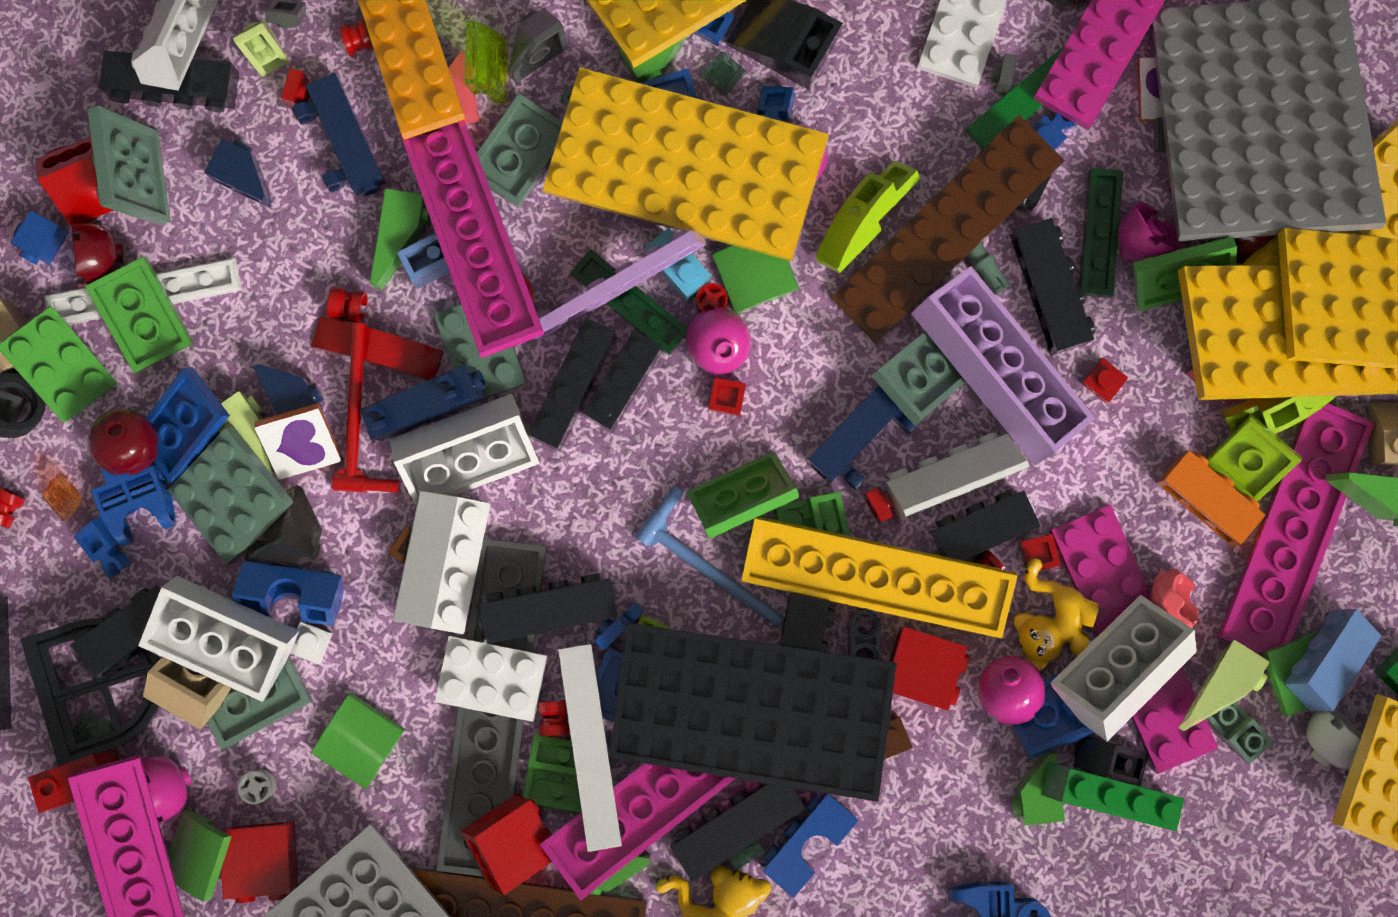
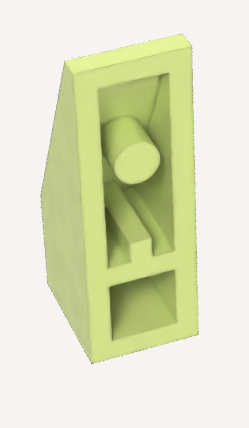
(261, 47)
(243, 414)
(1231, 679)

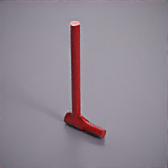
(350, 477)

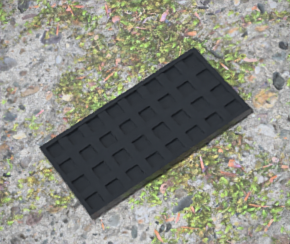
(753, 711)

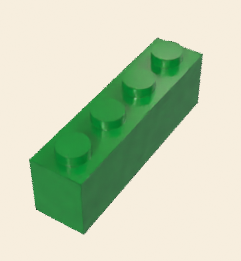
(1112, 796)

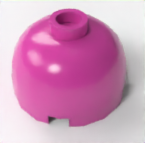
(1145, 235)
(718, 341)
(1011, 690)
(166, 785)

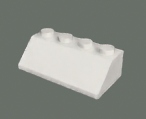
(171, 41)
(464, 450)
(954, 475)
(441, 562)
(218, 637)
(1125, 666)

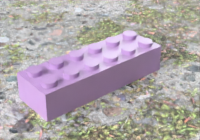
(1003, 366)

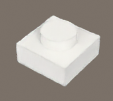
(311, 642)

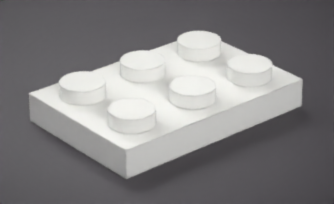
(961, 39)
(491, 678)

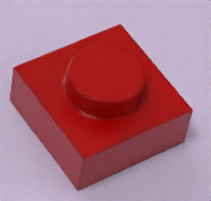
(295, 88)
(1104, 380)
(727, 397)
(879, 504)
(1042, 549)

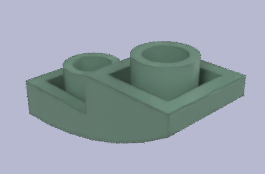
(1240, 732)

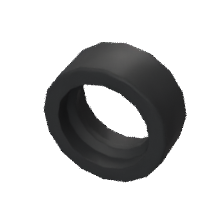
(38, 406)

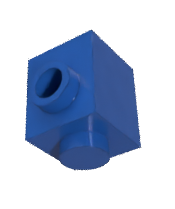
(38, 238)

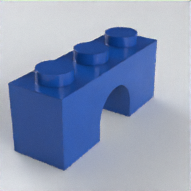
(263, 584)
(824, 818)

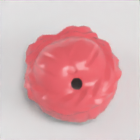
(1172, 593)

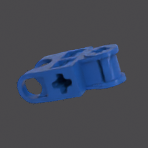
(128, 493)
(996, 900)

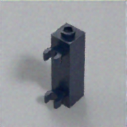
(345, 134)
(424, 402)
(853, 435)

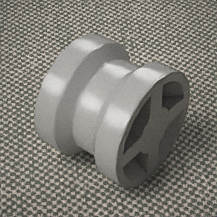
(250, 788)

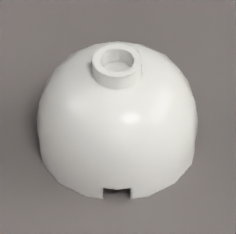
(1332, 739)

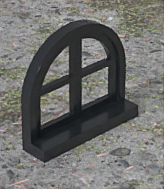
(53, 699)

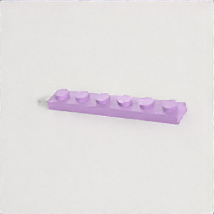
(626, 277)

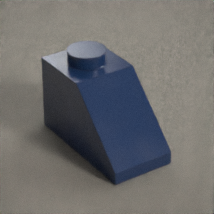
(239, 171)
(287, 390)

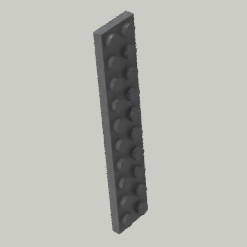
(486, 743)

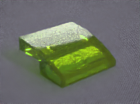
(486, 62)

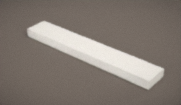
(180, 285)
(589, 748)

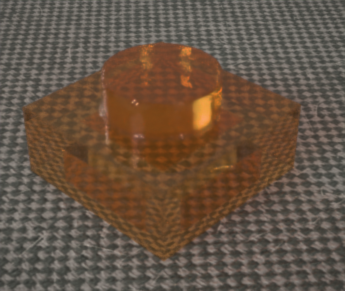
(62, 497)

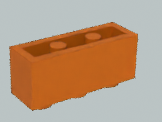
(1211, 497)

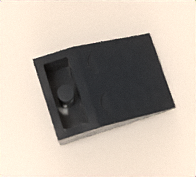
(786, 38)

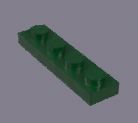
(1101, 232)
(633, 305)

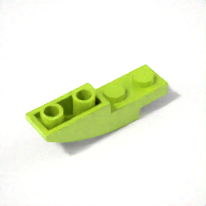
(860, 214)
(1275, 413)

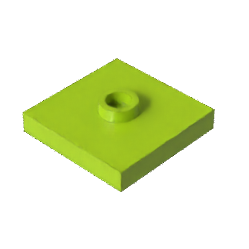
(1253, 458)

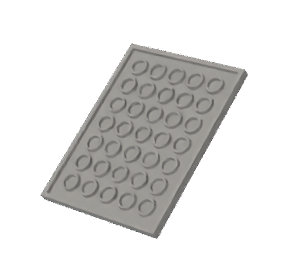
(1265, 119)

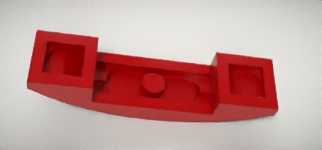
(379, 348)

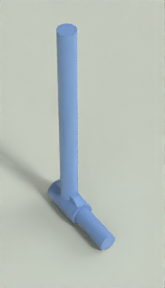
(654, 531)

